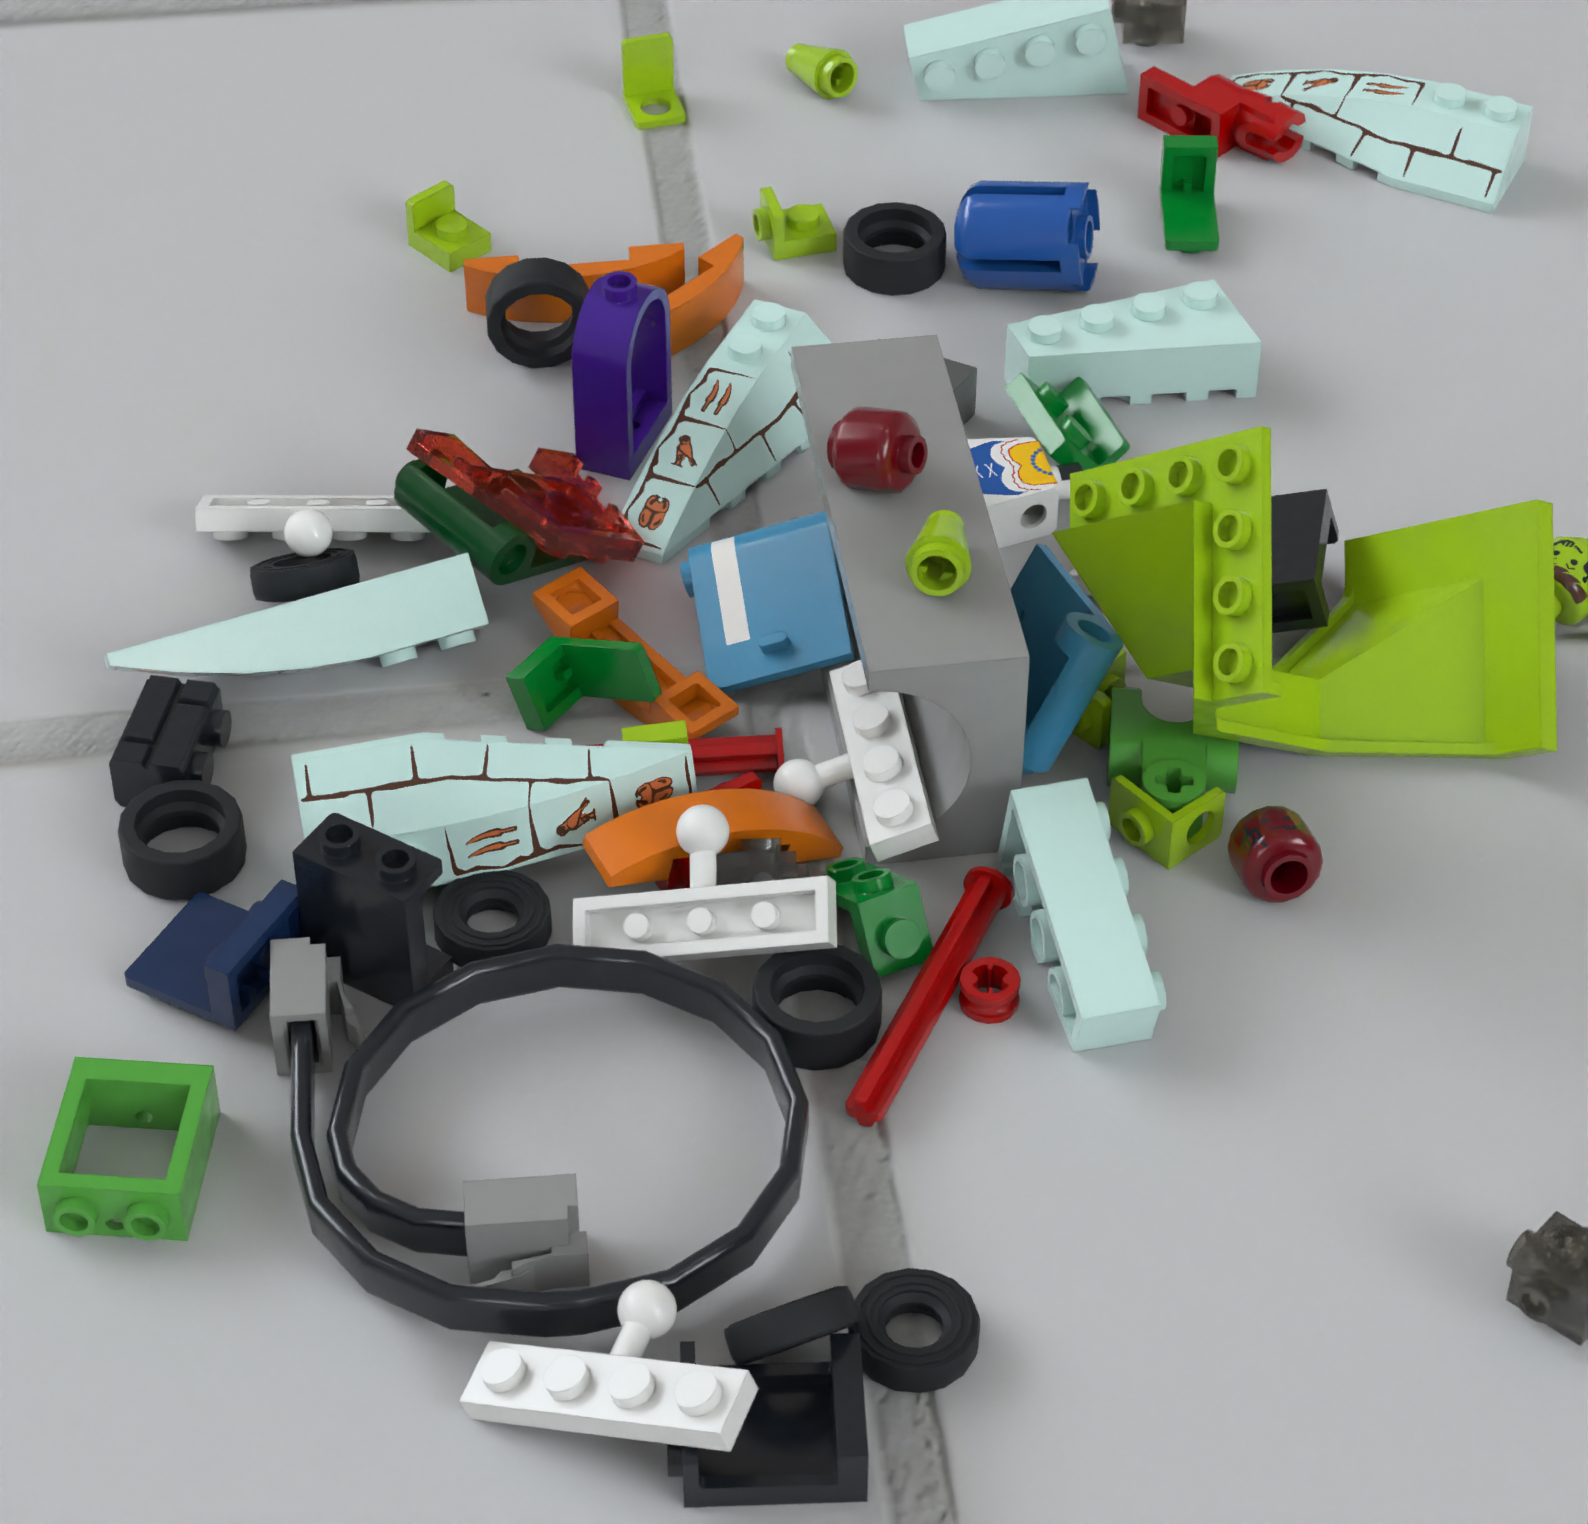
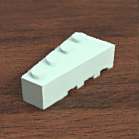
(1017, 51)
(1141, 346)
(1080, 914)

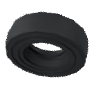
(298, 577)
(491, 891)
(923, 1293)
(791, 1325)

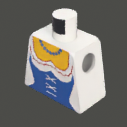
(1020, 487)

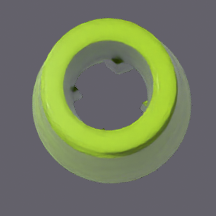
(823, 69)
(940, 555)

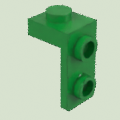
(1188, 193)
(579, 667)
(884, 914)

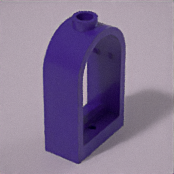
(620, 373)

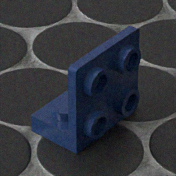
(217, 955)

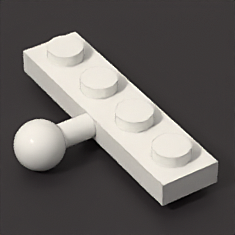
(305, 520)
(880, 761)
(711, 917)
(614, 1391)

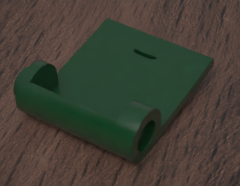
(468, 525)

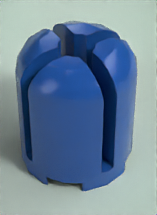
(1027, 235)

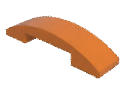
(651, 264)
(708, 297)
(585, 609)
(644, 841)

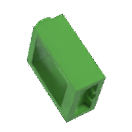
(133, 1097)

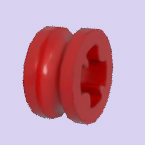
(989, 974)

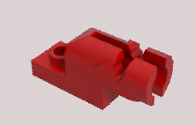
(1220, 110)

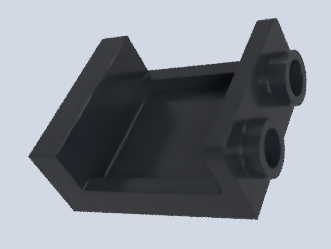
(1300, 534)
(366, 905)
(797, 1441)

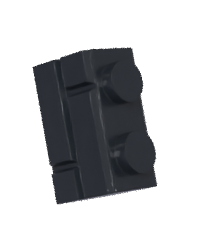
(169, 736)

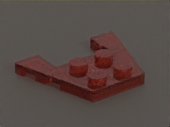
(547, 505)

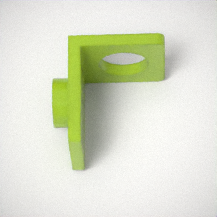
(650, 80)
(1158, 830)

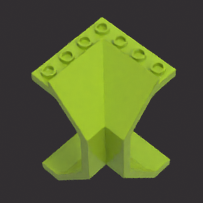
(1423, 656)

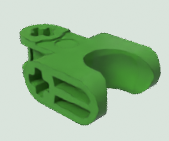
(1166, 755)

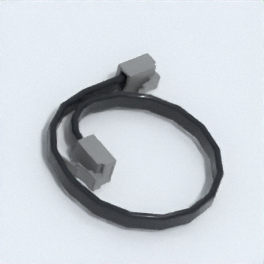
(518, 1229)

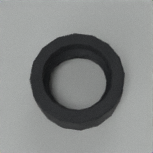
(890, 225)
(528, 278)
(176, 806)
(832, 970)

